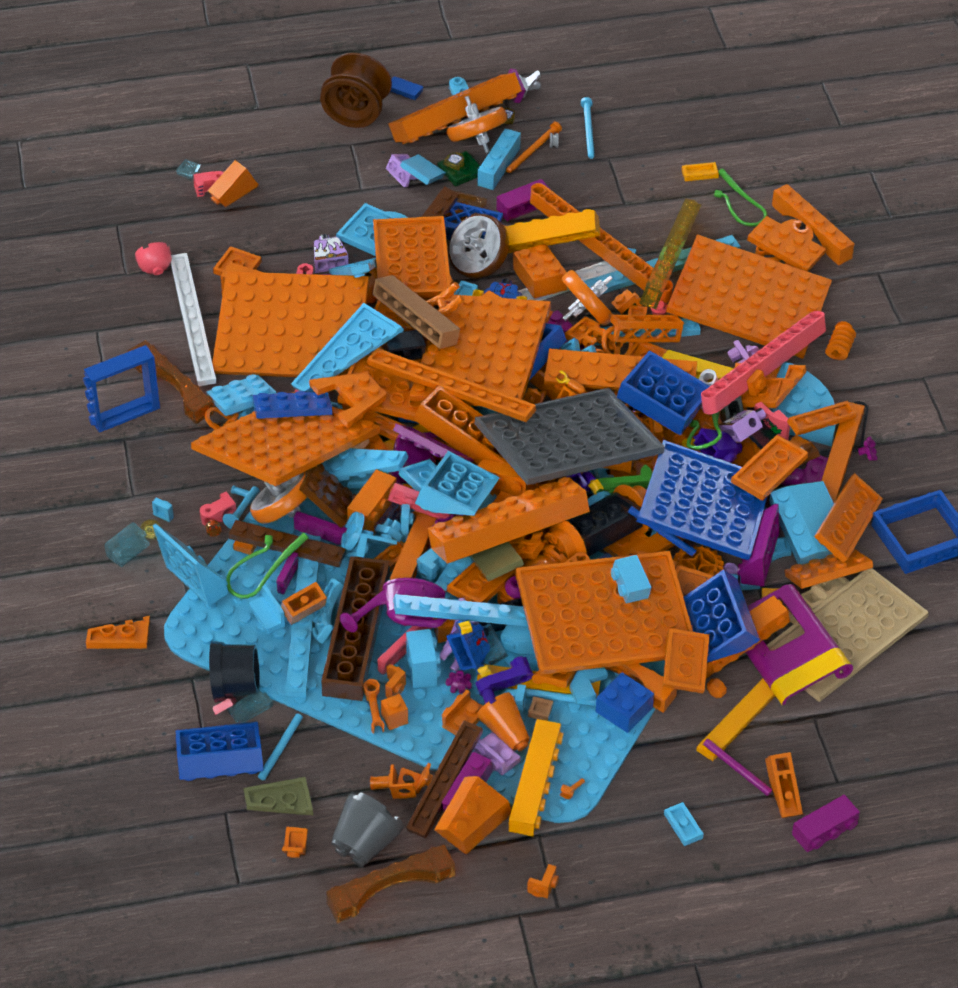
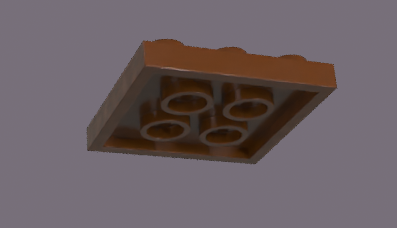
(327, 493)

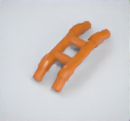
(439, 299)

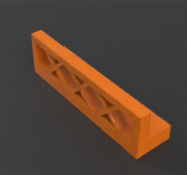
(646, 322)

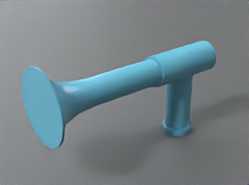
(249, 496)

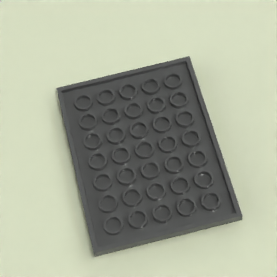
(570, 436)

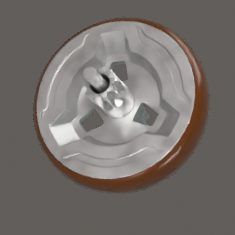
(493, 246)

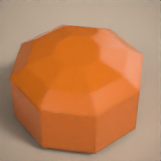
(716, 688)

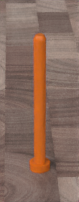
(555, 127)

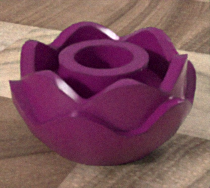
(511, 589)

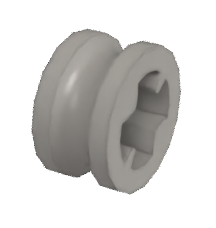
(554, 140)

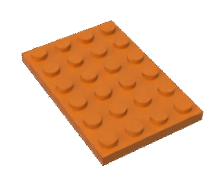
(413, 253)

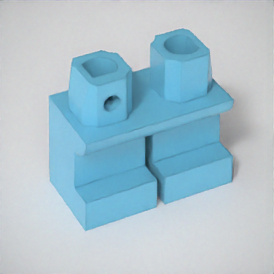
(430, 566)

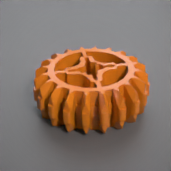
(707, 560)

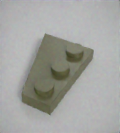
(280, 797)

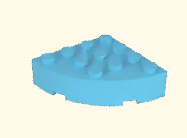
(805, 397)

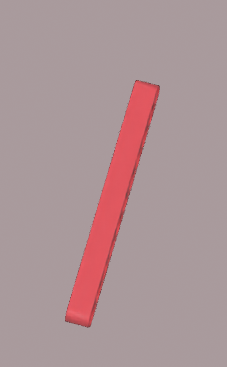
(766, 359)

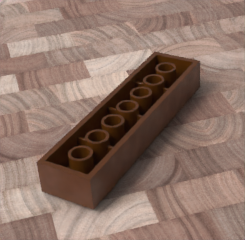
(352, 652)

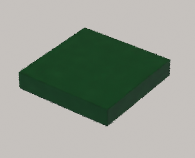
(466, 173)

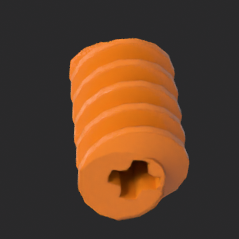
(841, 341)

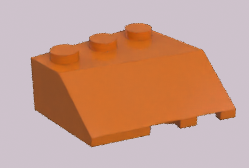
(472, 814)

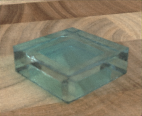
(188, 168)

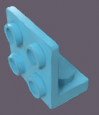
(361, 546)

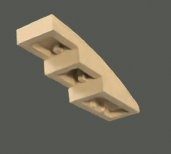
(819, 593)

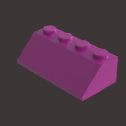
(755, 570)

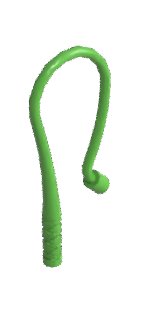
(733, 184)
(695, 424)
(268, 541)

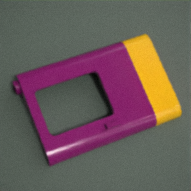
(802, 659)

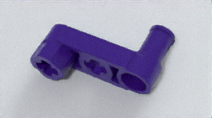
(519, 673)

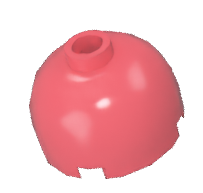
(154, 258)

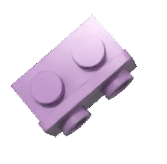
(397, 172)
(500, 754)

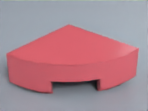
(224, 705)

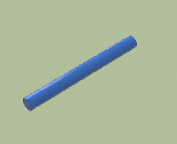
(672, 538)

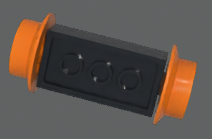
(601, 526)

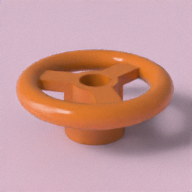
(609, 345)

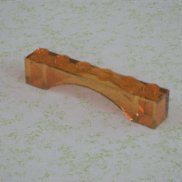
(194, 400)
(429, 866)

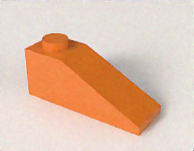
(784, 784)

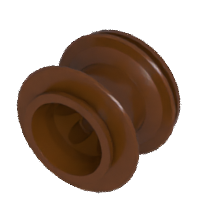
(355, 90)

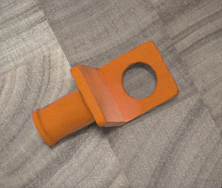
(420, 780)
(390, 781)

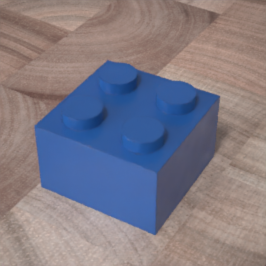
(624, 702)

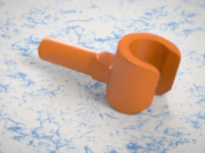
(567, 791)

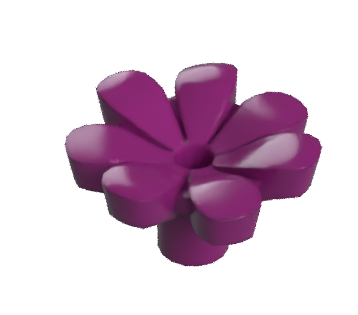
(869, 449)
(459, 681)

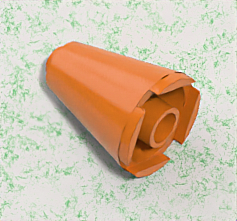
(505, 721)

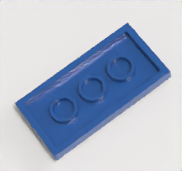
(291, 404)

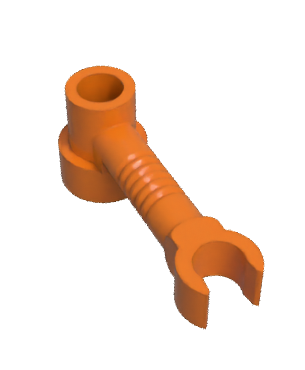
(371, 689)

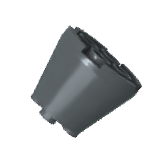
(364, 828)

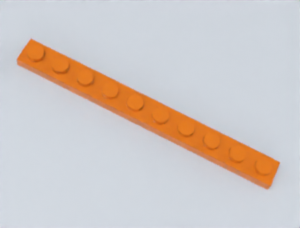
(457, 386)

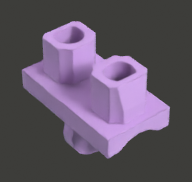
(739, 352)

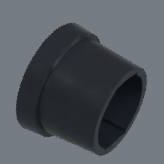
(233, 670)

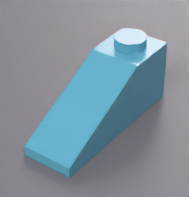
(517, 639)

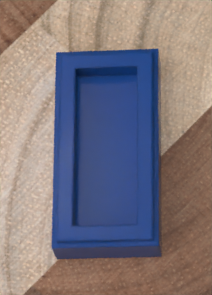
(406, 88)

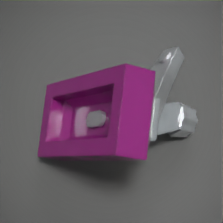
(526, 84)

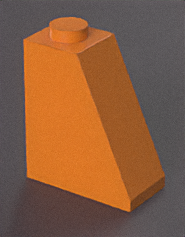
(232, 185)

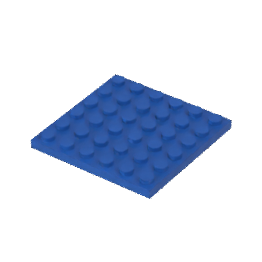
(697, 501)

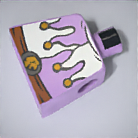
(329, 253)
(743, 424)

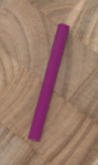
(737, 767)

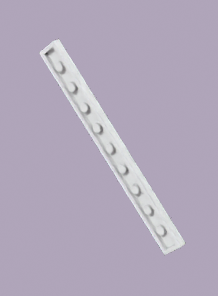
(192, 320)

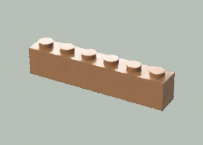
(416, 311)

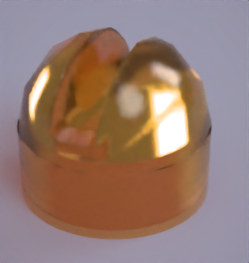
(215, 532)

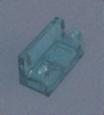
(126, 544)

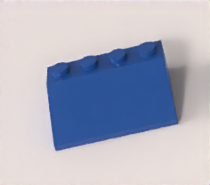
(663, 392)
(721, 612)
(219, 751)

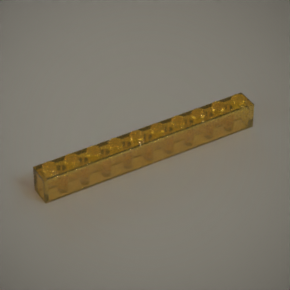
(670, 254)

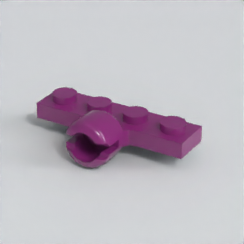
(812, 473)

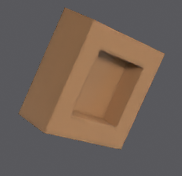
(540, 708)

